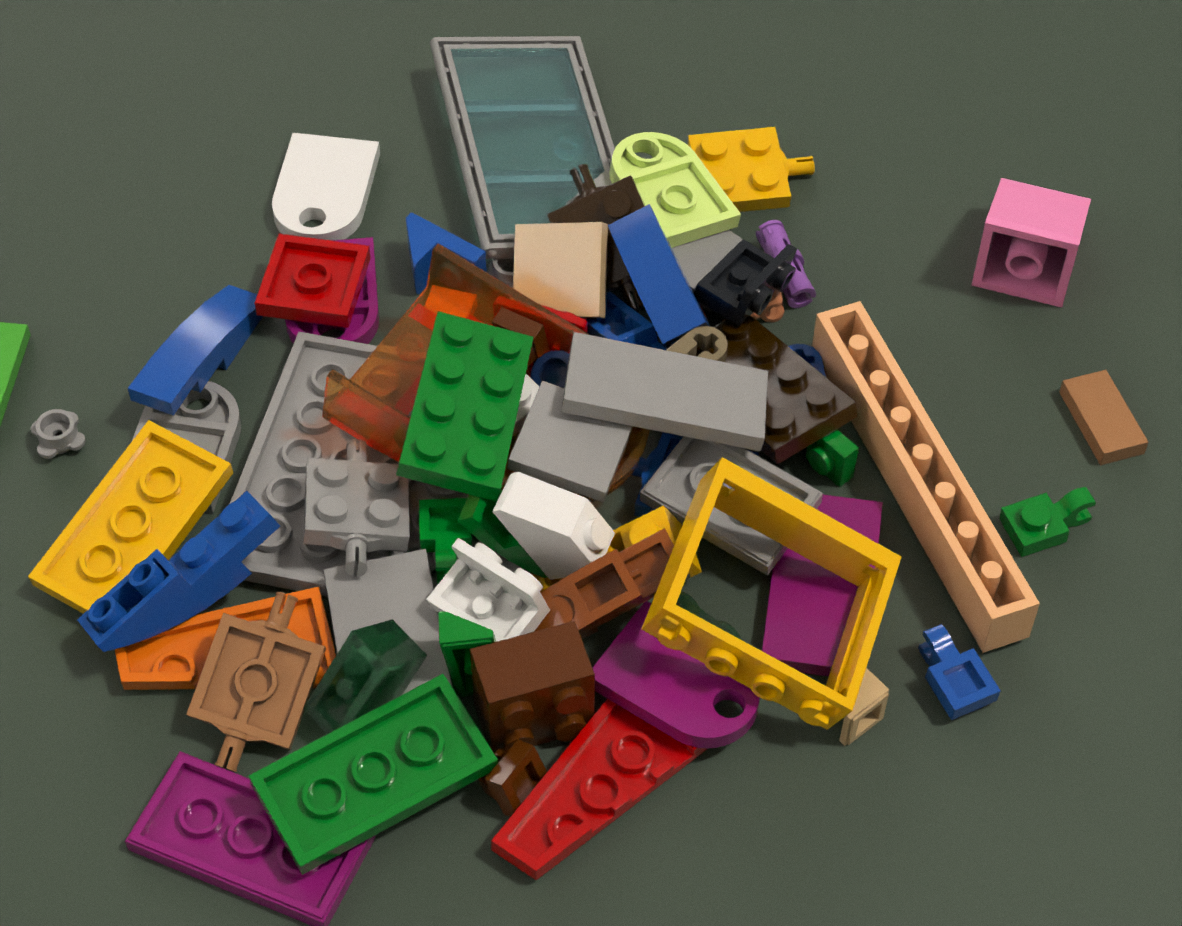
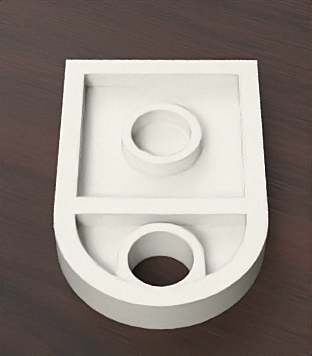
(324, 182)

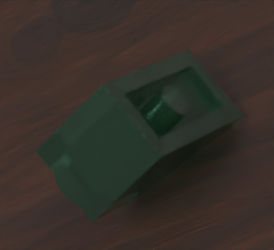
(365, 674)

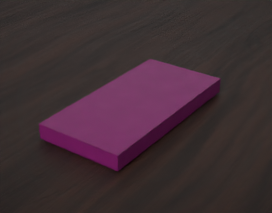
(811, 603)
(219, 832)

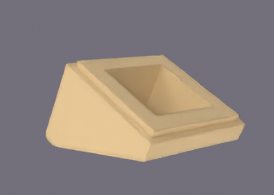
(868, 709)

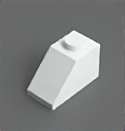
(552, 525)

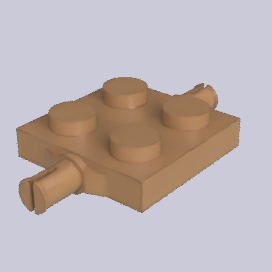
(256, 681)

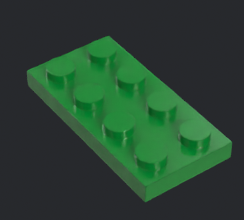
(465, 407)
(372, 773)

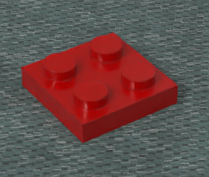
(313, 280)

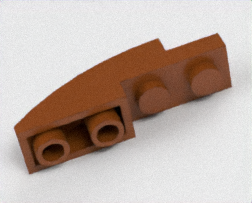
(608, 585)

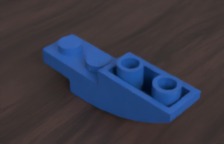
(170, 591)

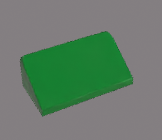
(456, 640)

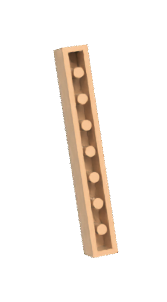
(926, 480)

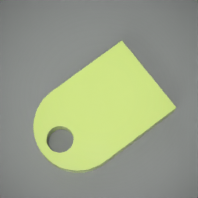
(675, 185)

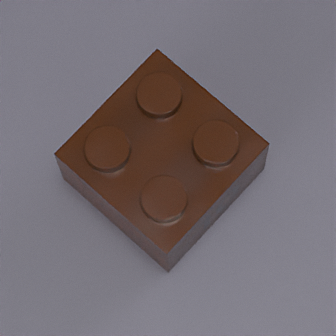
(533, 687)

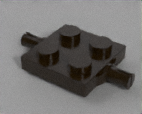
(605, 205)

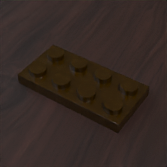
(799, 398)

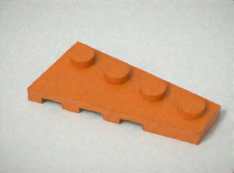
(179, 654)

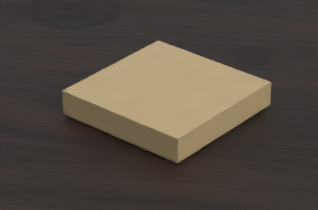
(563, 266)

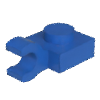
(956, 678)

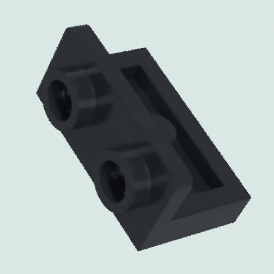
(745, 281)

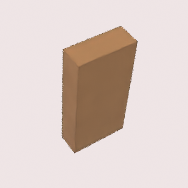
(1103, 417)

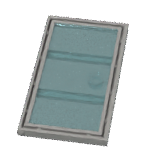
(519, 125)

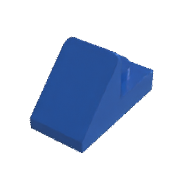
(422, 239)

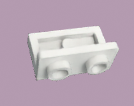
(490, 593)

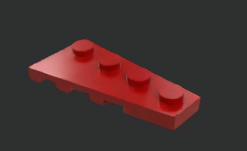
(588, 787)

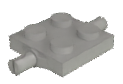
(356, 506)

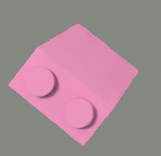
(1030, 242)

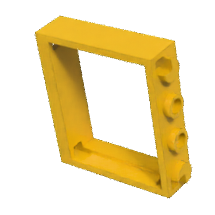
(813, 537)

